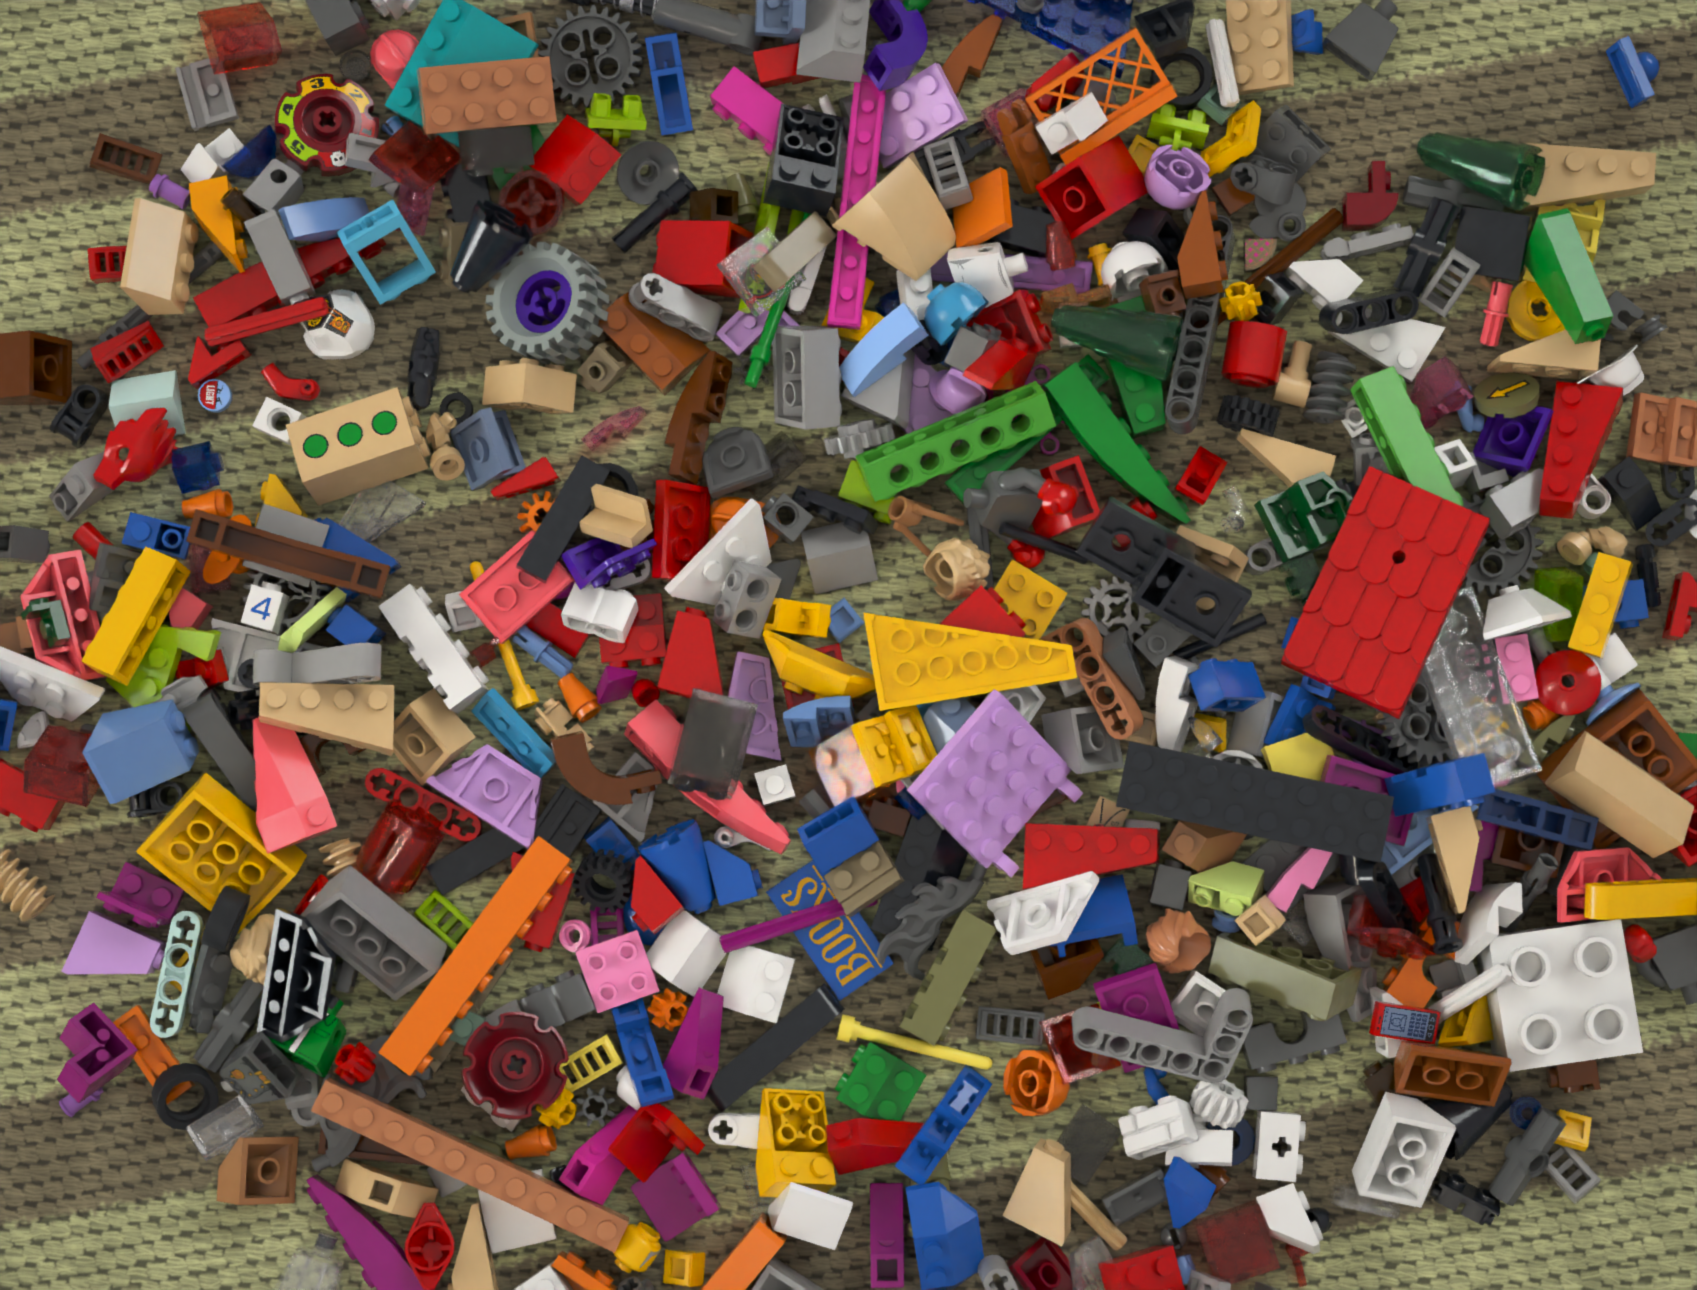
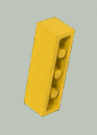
(136, 616)

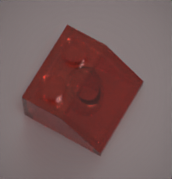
(239, 37)

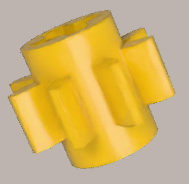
(1240, 301)
(560, 1112)

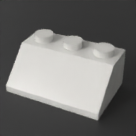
(1402, 1151)

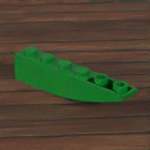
(1109, 441)

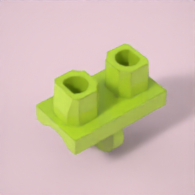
(615, 122)
(1178, 131)

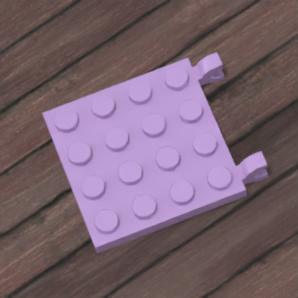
(992, 781)

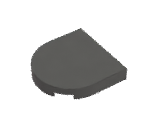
(735, 461)

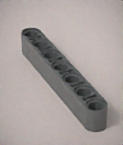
(1197, 339)

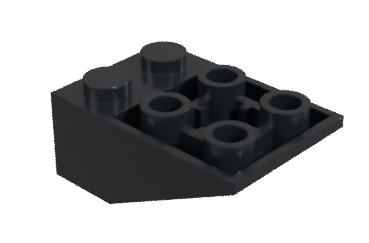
(804, 160)

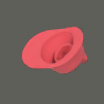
(392, 53)

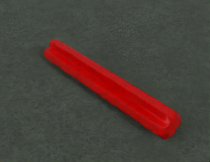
(266, 321)

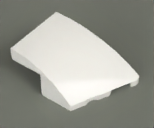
(1487, 911)

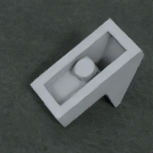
(358, 151)

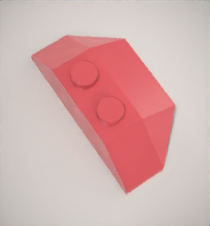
(64, 579)
(1593, 867)

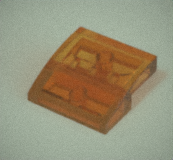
(1067, 295)

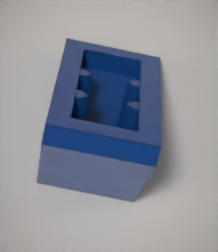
(1186, 1192)

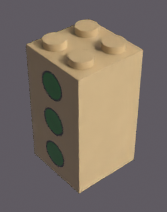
(358, 446)

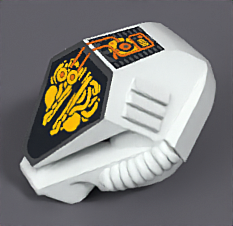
(344, 330)

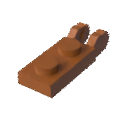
(1023, 146)

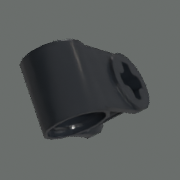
(76, 415)
(154, 800)

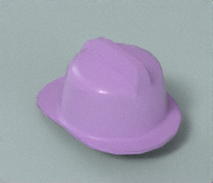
(955, 391)

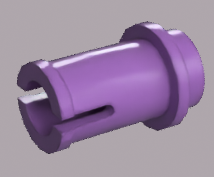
(167, 189)
(71, 1106)

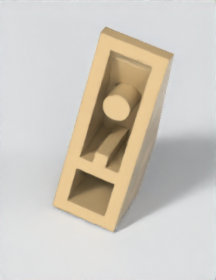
(1286, 459)
(474, 1262)

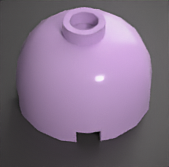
(1176, 177)

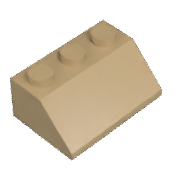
(159, 258)

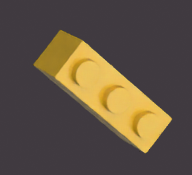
(1600, 605)

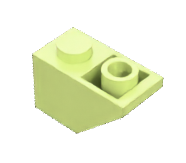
(1227, 887)

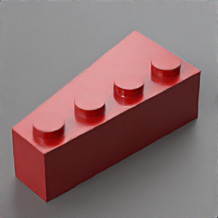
(1070, 850)

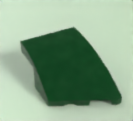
(1304, 515)

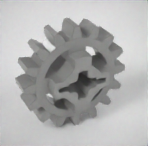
(858, 437)
(1105, 600)

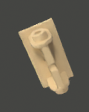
(554, 721)

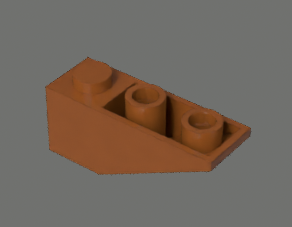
(1198, 257)

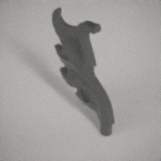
(925, 915)
(383, 1086)

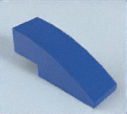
(668, 83)

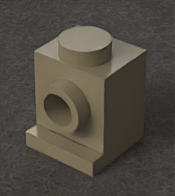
(611, 363)

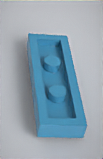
(514, 733)

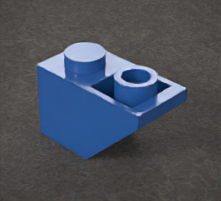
(156, 534)

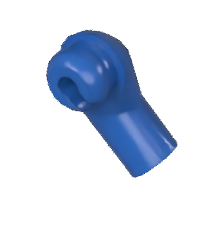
(1154, 1086)

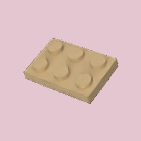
(1260, 44)

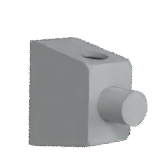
(276, 186)

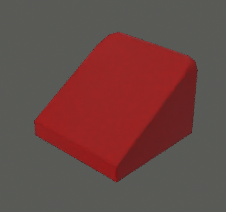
(1415, 898)

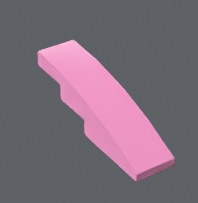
(1303, 871)

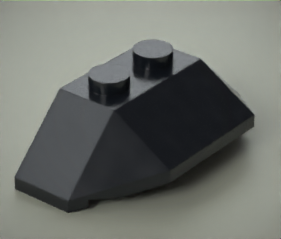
(295, 978)

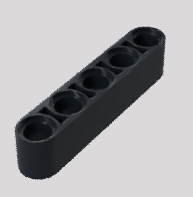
(773, 1047)

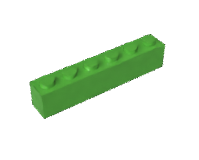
(1400, 433)

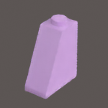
(113, 948)

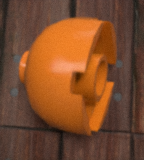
(1034, 1083)

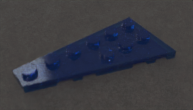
(1073, 24)

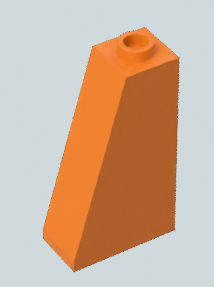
(747, 1257)

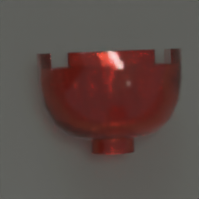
(533, 200)

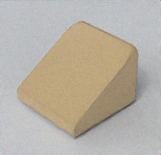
(1260, 920)

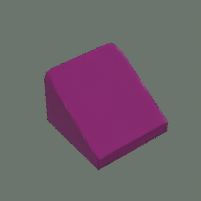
(615, 684)

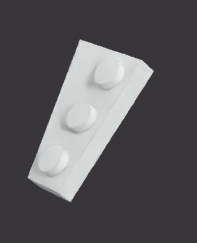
(1396, 344)

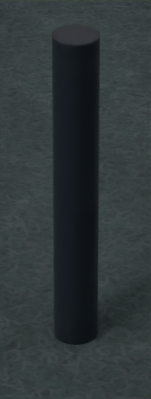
(1041, 542)
(1235, 631)

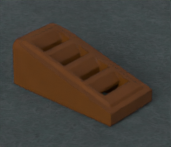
(109, 167)

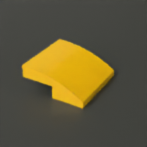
(894, 745)

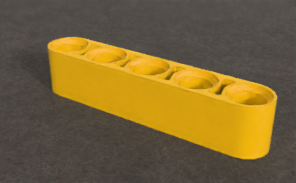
(1640, 899)

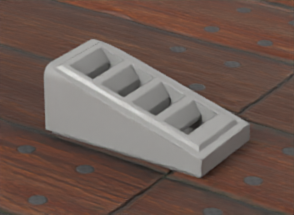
(955, 191)
(1436, 301)
(1574, 1195)

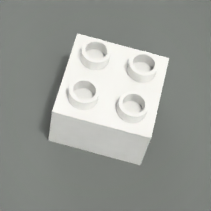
(1565, 995)

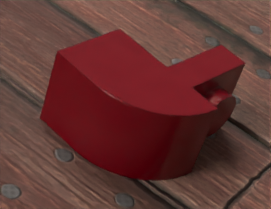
(1373, 208)

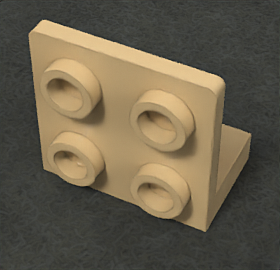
(1216, 555)

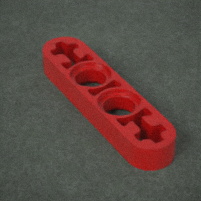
(425, 800)

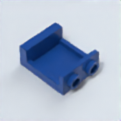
(1104, 915)

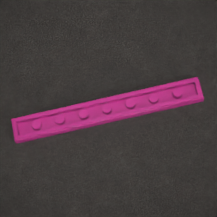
(858, 180)

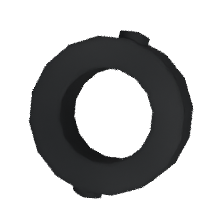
(457, 397)

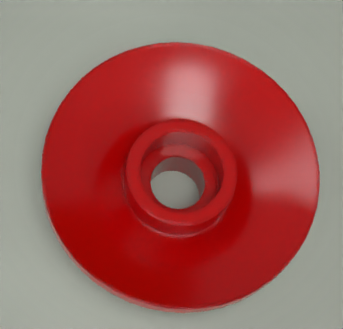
(1571, 699)

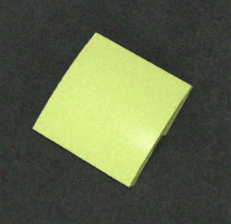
(311, 621)

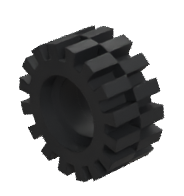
(1247, 414)
(596, 894)

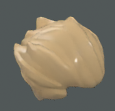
(957, 568)
(252, 949)

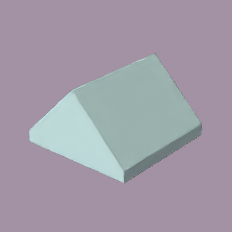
(136, 394)

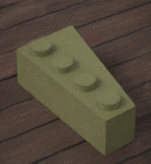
(1285, 975)
(948, 978)

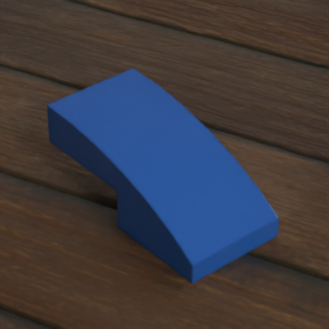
(610, 837)

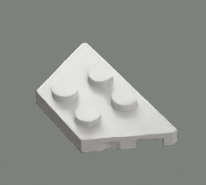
(739, 540)
(239, 645)
(46, 686)
(1042, 913)

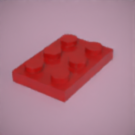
(679, 526)

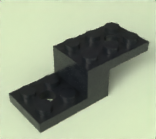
(1163, 572)

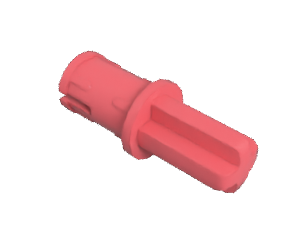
(1495, 313)

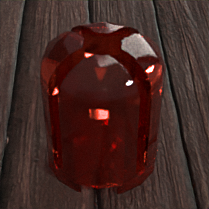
(399, 848)

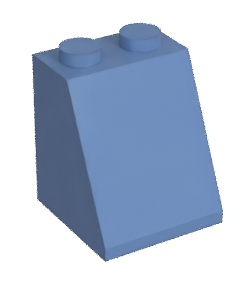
(139, 749)

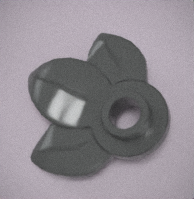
(1272, 217)

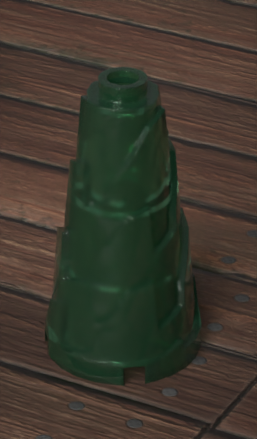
(1492, 168)
(1136, 339)

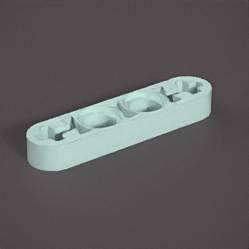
(182, 975)

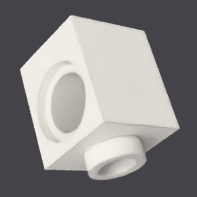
(270, 413)

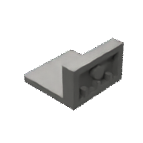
(1289, 141)

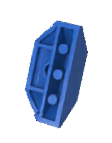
(943, 1236)

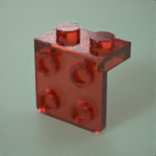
(1387, 941)

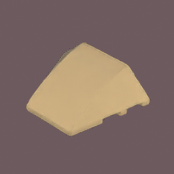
(902, 220)

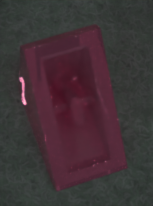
(989, 116)

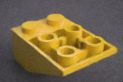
(793, 1142)

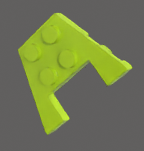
(161, 662)

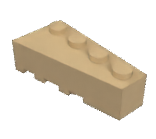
(1590, 175)

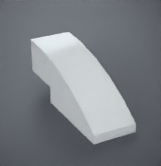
(1173, 703)

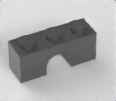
(1265, 1049)

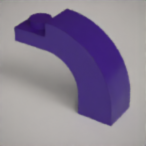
(907, 39)

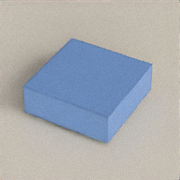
(843, 620)

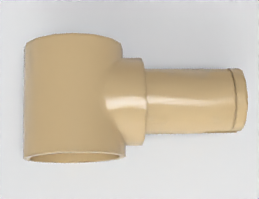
(1294, 382)

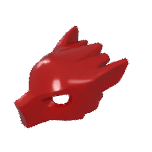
(149, 449)

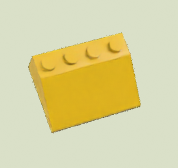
(214, 844)

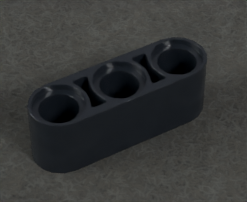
(1382, 311)

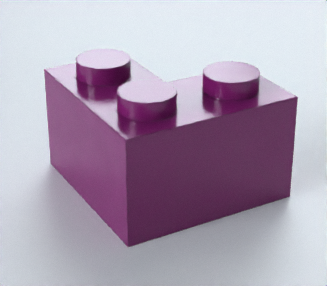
(99, 1052)

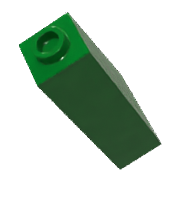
(1567, 276)

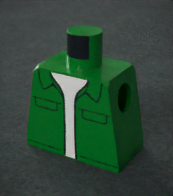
(318, 1045)

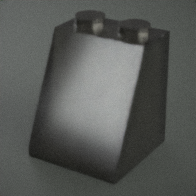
(711, 744)

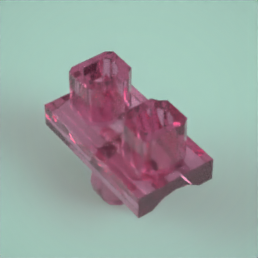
(414, 208)

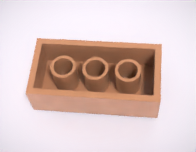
(486, 95)

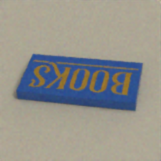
(839, 947)

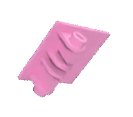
(617, 971)

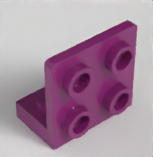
(143, 895)
(675, 1196)

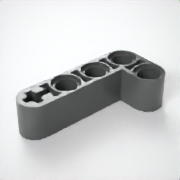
(224, 743)

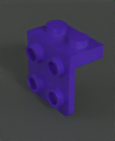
(599, 559)

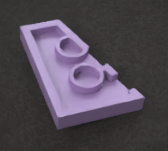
(753, 683)

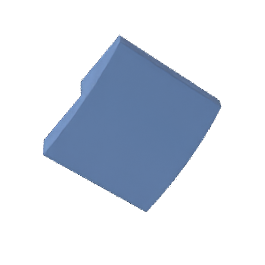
(818, 718)

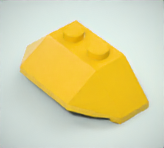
(814, 671)

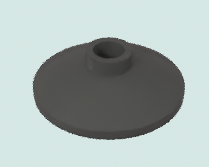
(661, 173)

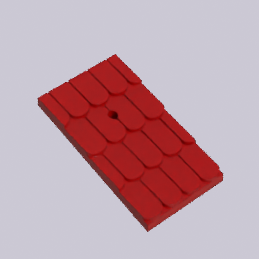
(1379, 619)

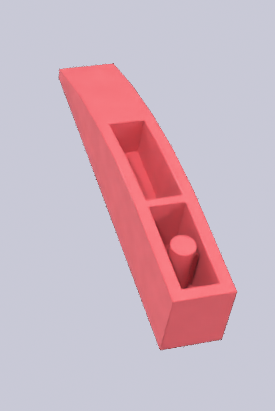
(655, 736)

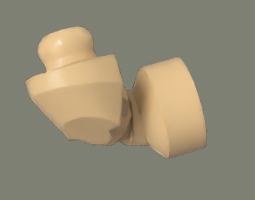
(446, 460)
(1577, 546)

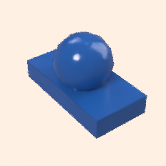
(1633, 71)

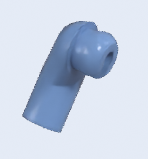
(1468, 420)

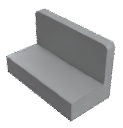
(1253, 724)

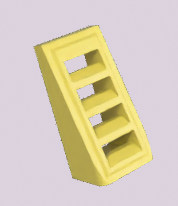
(611, 1051)

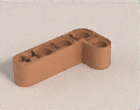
(1095, 681)

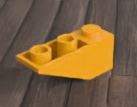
(216, 222)

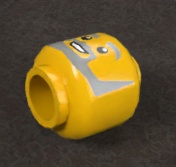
(637, 1248)

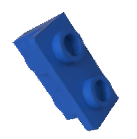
(1289, 717)

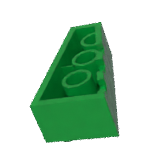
(1137, 393)

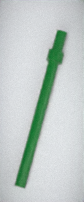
(761, 353)

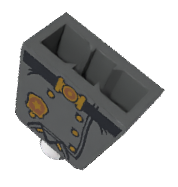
(259, 1071)

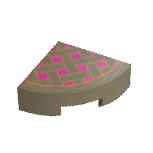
(1258, 253)

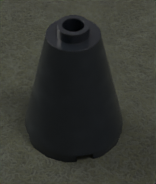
(487, 245)
(1469, 1119)

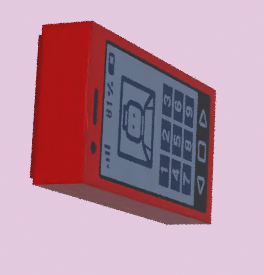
(1404, 1022)

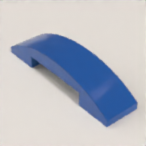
(641, 1053)

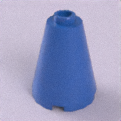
(682, 864)

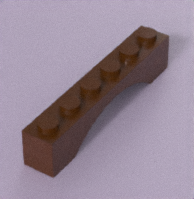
(288, 555)

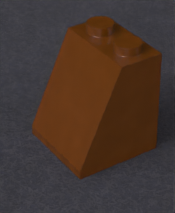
(34, 369)

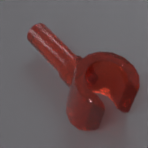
(485, 652)
(1295, 1254)

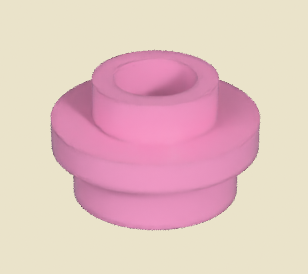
(566, 935)

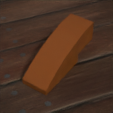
(972, 53)

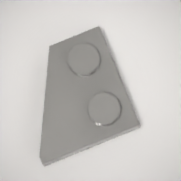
(632, 816)

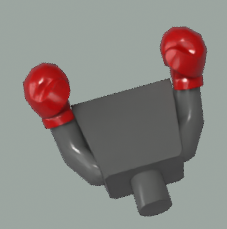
(1015, 499)
(1666, 959)

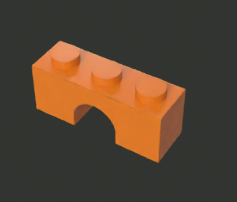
(1407, 981)

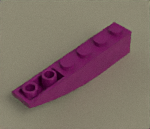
(365, 1239)

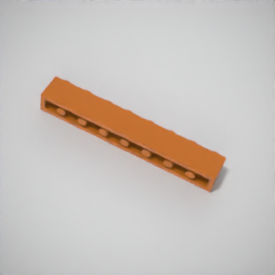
(476, 956)

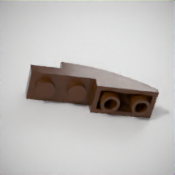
(697, 407)

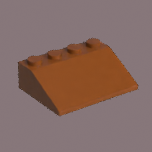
(1643, 737)

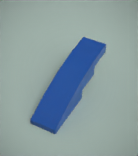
(943, 1125)

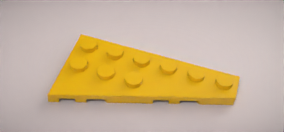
(942, 662)

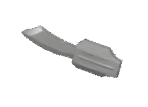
(184, 691)

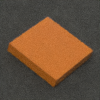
(987, 212)

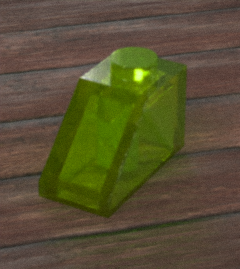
(1565, 589)

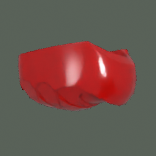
(1048, 101)

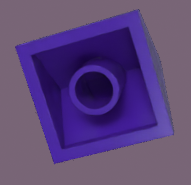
(1512, 441)

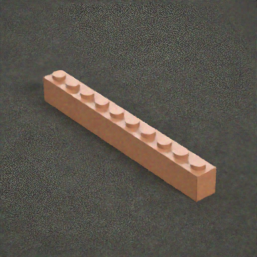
(470, 1164)

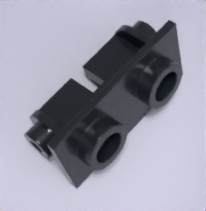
(1479, 1202)

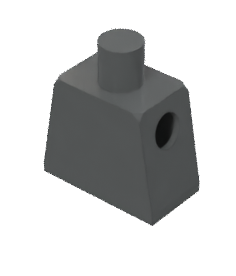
(1364, 37)

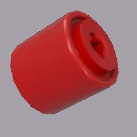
(1253, 354)

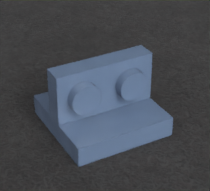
(780, 19)
(487, 447)

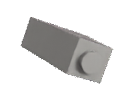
(280, 258)
(890, 395)

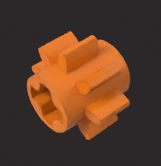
(668, 1009)

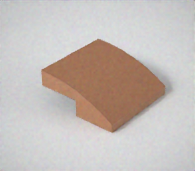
(1663, 430)

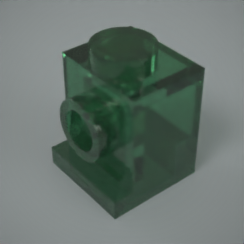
(1301, 576)
(1126, 957)

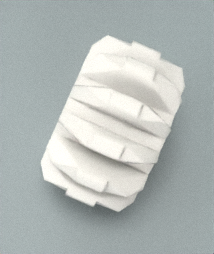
(1219, 1103)

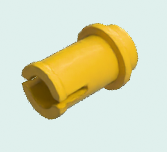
(1097, 255)

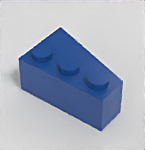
(1441, 785)

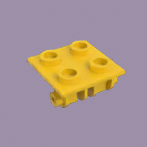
(1029, 597)

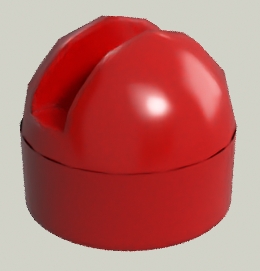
(645, 692)

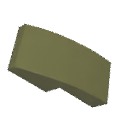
(1554, 734)

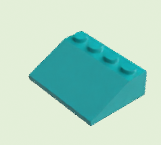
(455, 36)

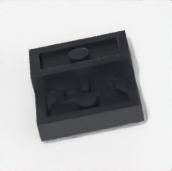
(1494, 241)

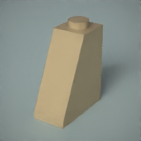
(1044, 1193)

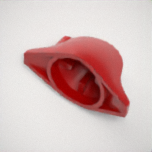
(429, 1246)

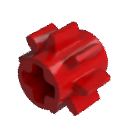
(355, 1063)

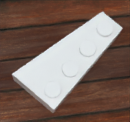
(434, 648)

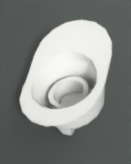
(1622, 373)

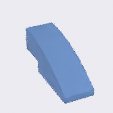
(321, 218)

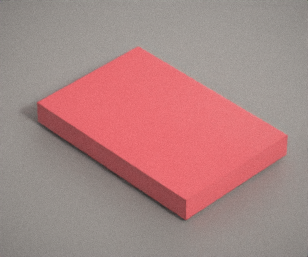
(509, 597)

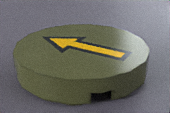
(1507, 394)

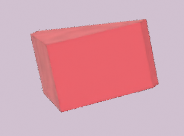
(188, 610)

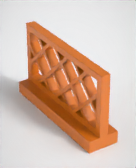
(1122, 115)

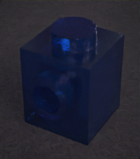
(197, 467)

